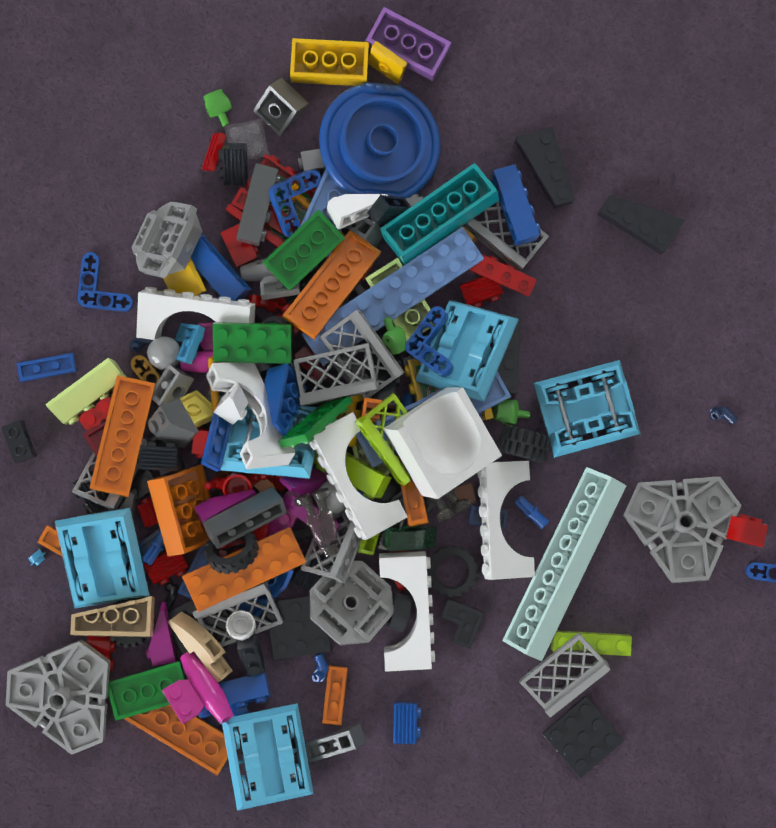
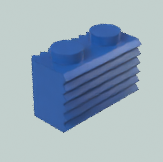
(405, 723)

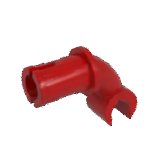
(271, 304)

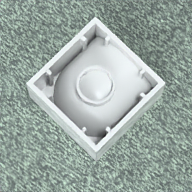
(442, 442)

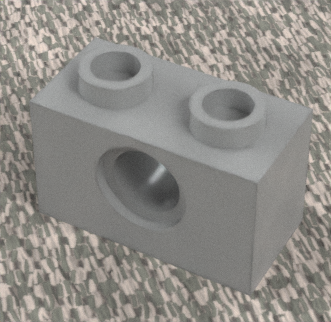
(171, 385)

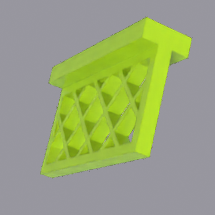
(377, 441)

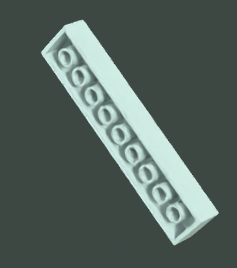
(564, 563)

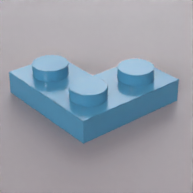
(190, 337)

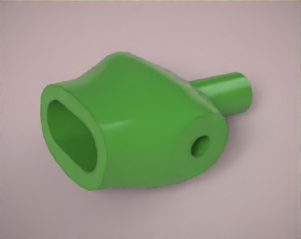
(217, 105)
(394, 337)
(508, 412)

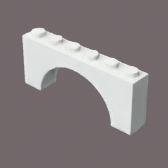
(158, 306)
(265, 449)
(367, 515)
(498, 556)
(415, 649)

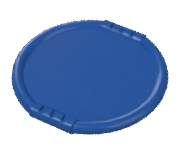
(379, 141)

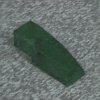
(410, 538)

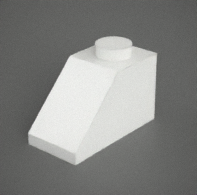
(232, 405)

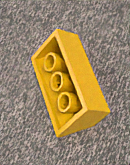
(329, 62)

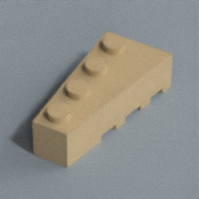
(124, 619)

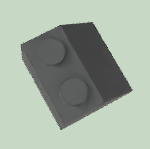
(280, 106)
(173, 424)

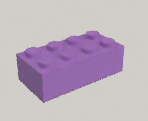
(412, 43)

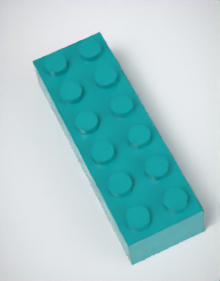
(440, 214)

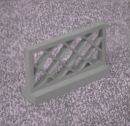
(498, 245)
(376, 344)
(334, 391)
(113, 500)
(345, 557)
(245, 596)
(576, 685)

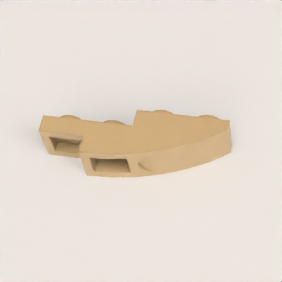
(200, 641)

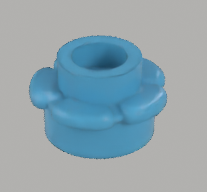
(37, 557)

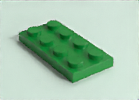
(303, 250)
(252, 342)
(315, 422)
(143, 690)

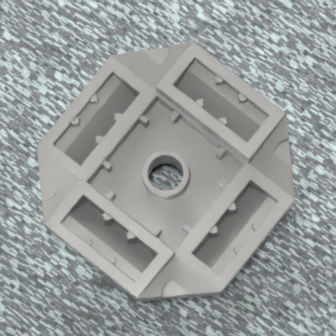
(167, 239)
(371, 608)

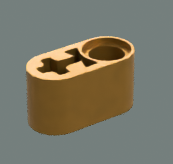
(147, 366)

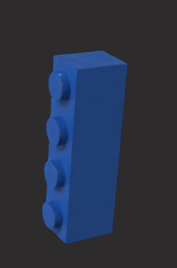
(515, 205)
(218, 271)
(244, 691)

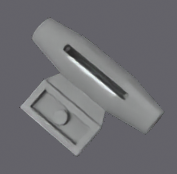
(269, 284)

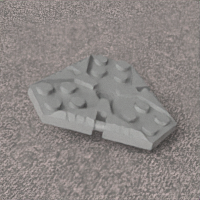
(684, 551)
(76, 676)

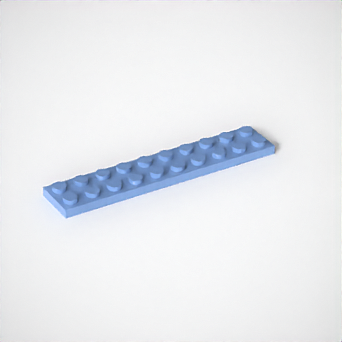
(403, 289)

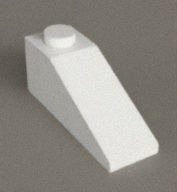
(350, 208)

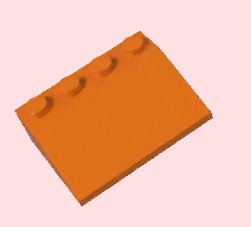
(174, 504)

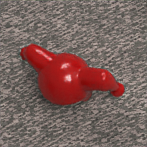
(235, 482)

